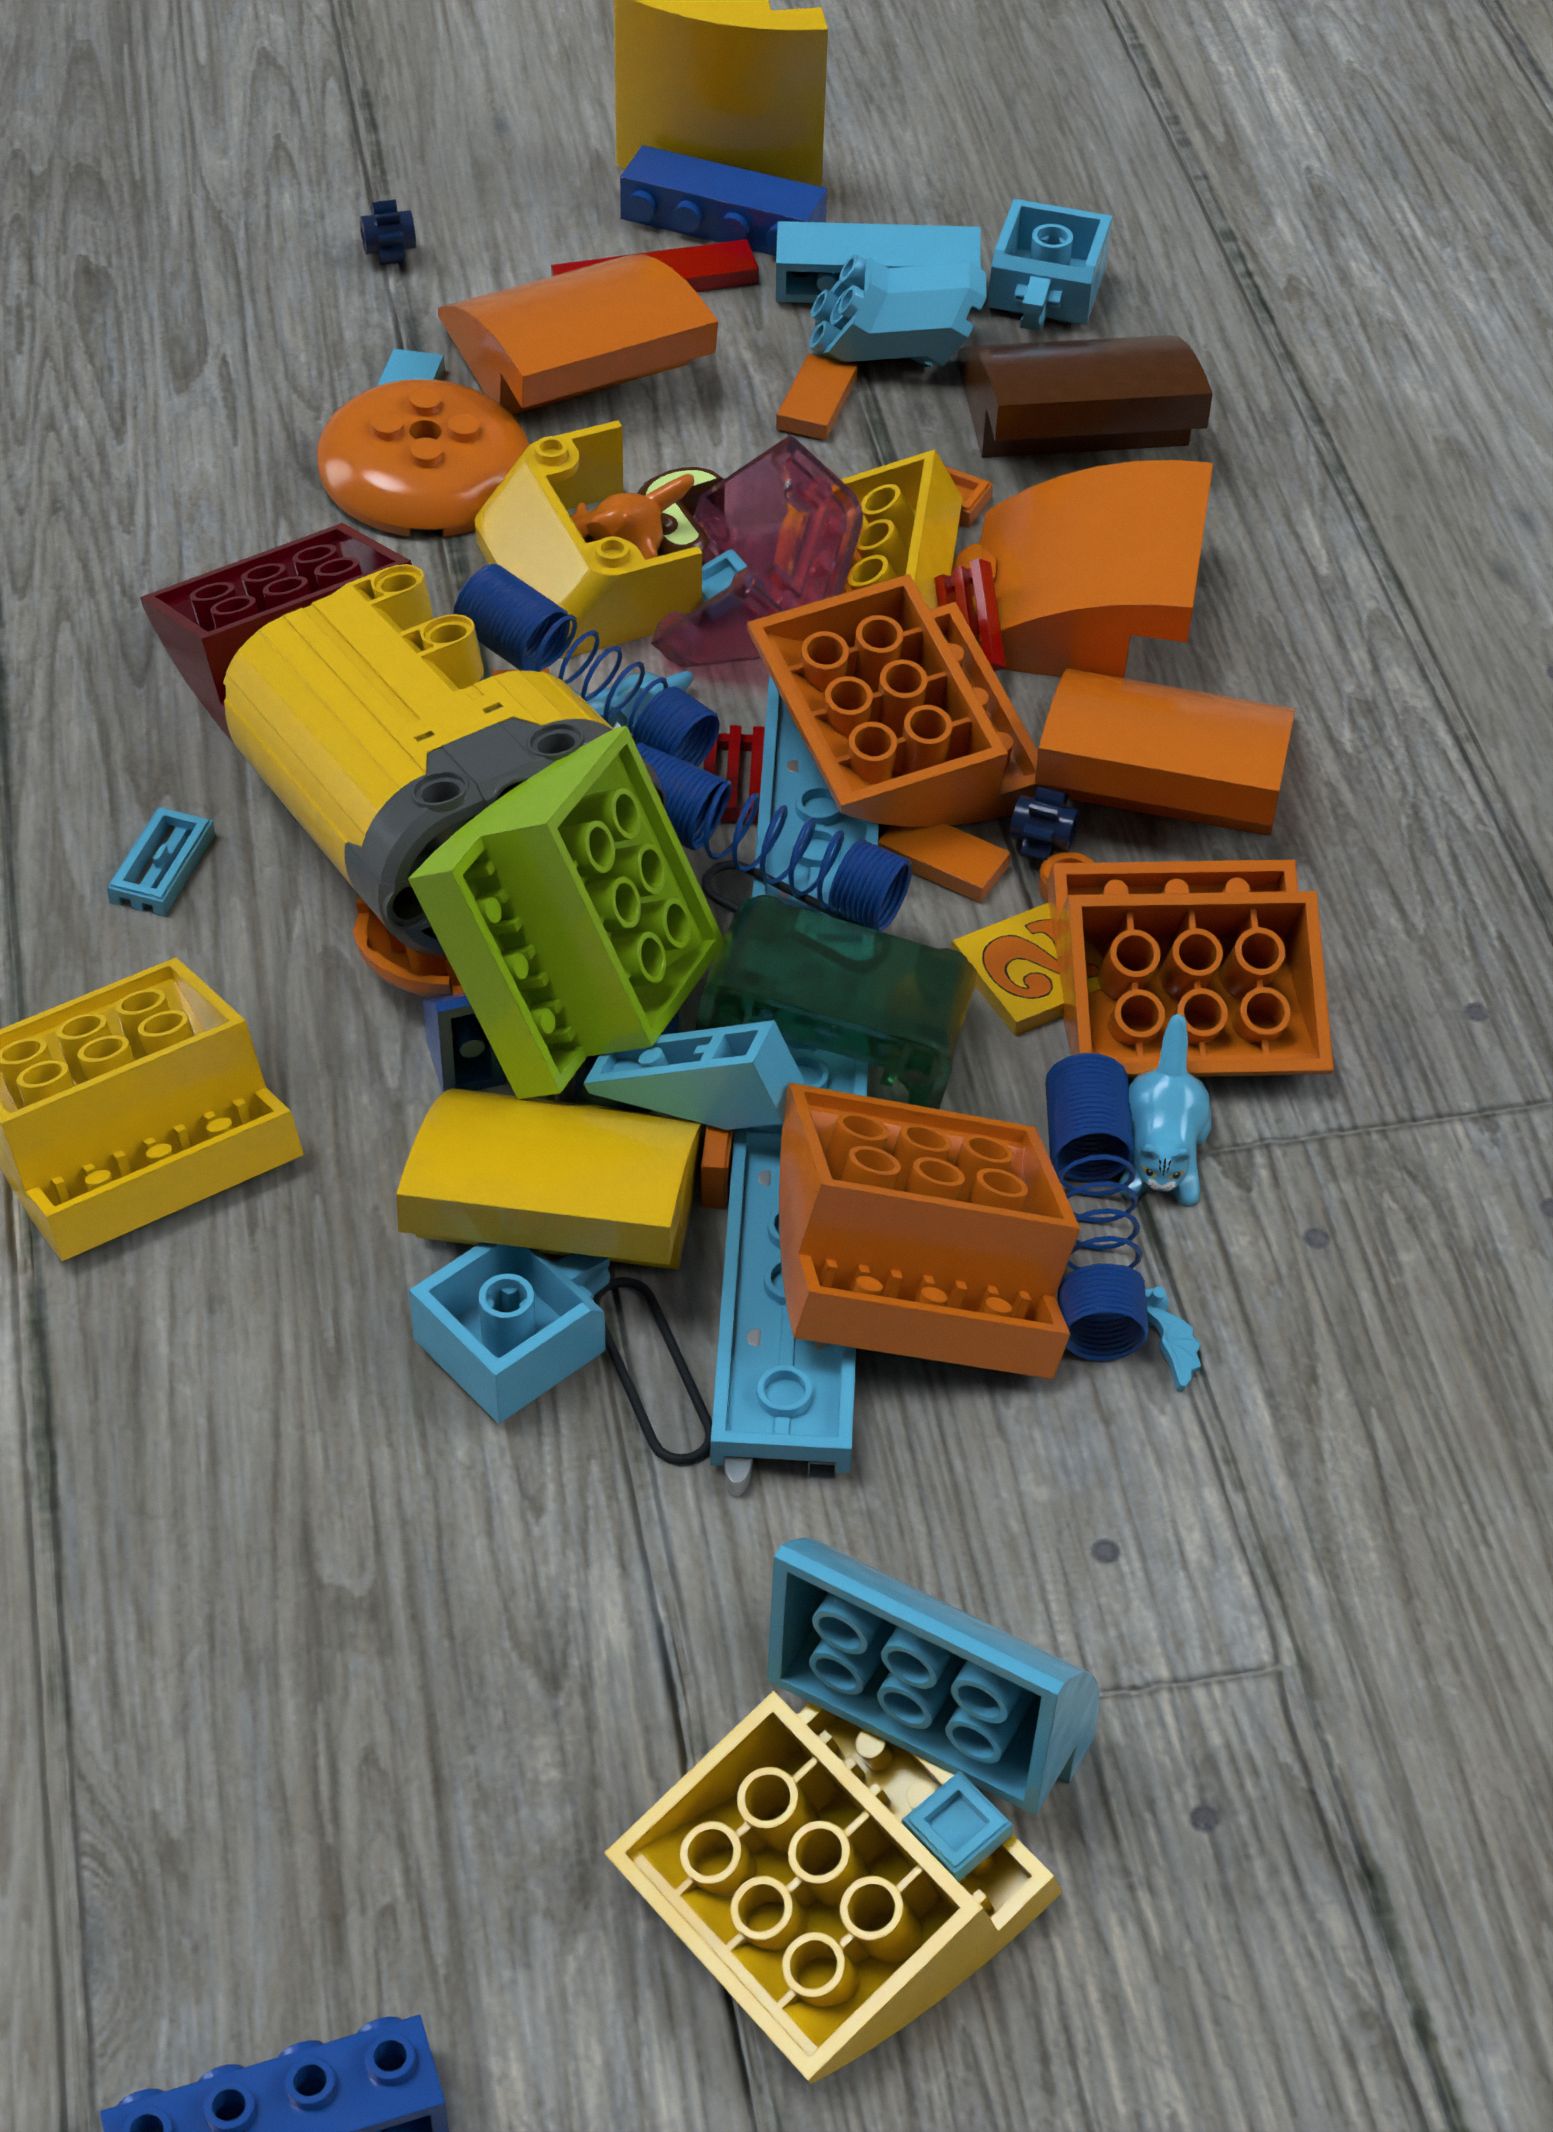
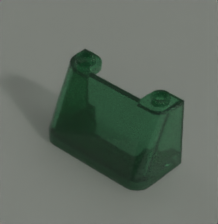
(843, 992)

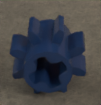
(387, 232)
(1044, 823)

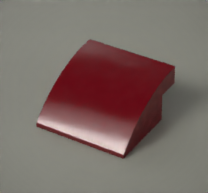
(218, 611)

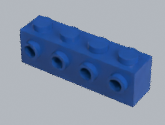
(352, 2084)

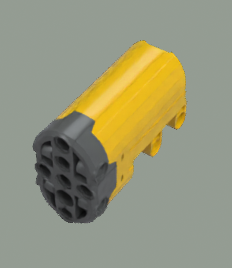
(387, 737)

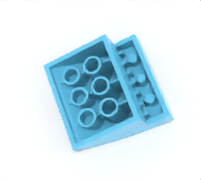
(927, 1675)

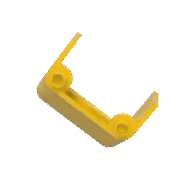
(599, 581)

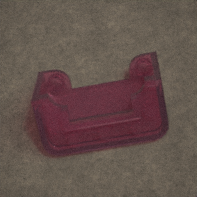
(791, 530)

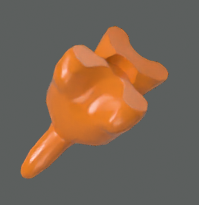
(632, 516)

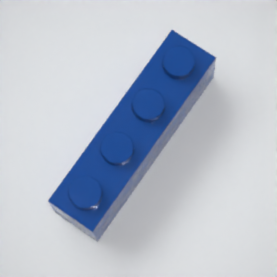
(714, 199)

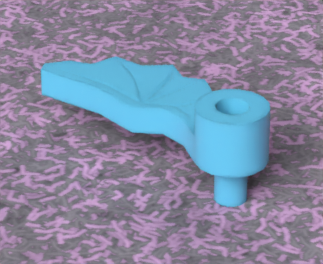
(1176, 1338)

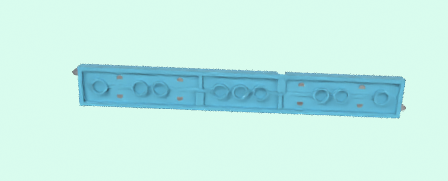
(771, 1389)

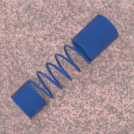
(533, 635)
(866, 884)
(1093, 1143)

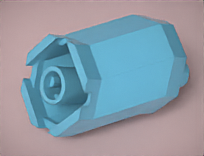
(897, 312)

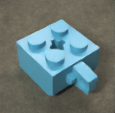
(1049, 263)
(511, 1321)

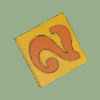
(1021, 969)

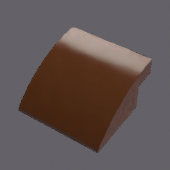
(1084, 395)

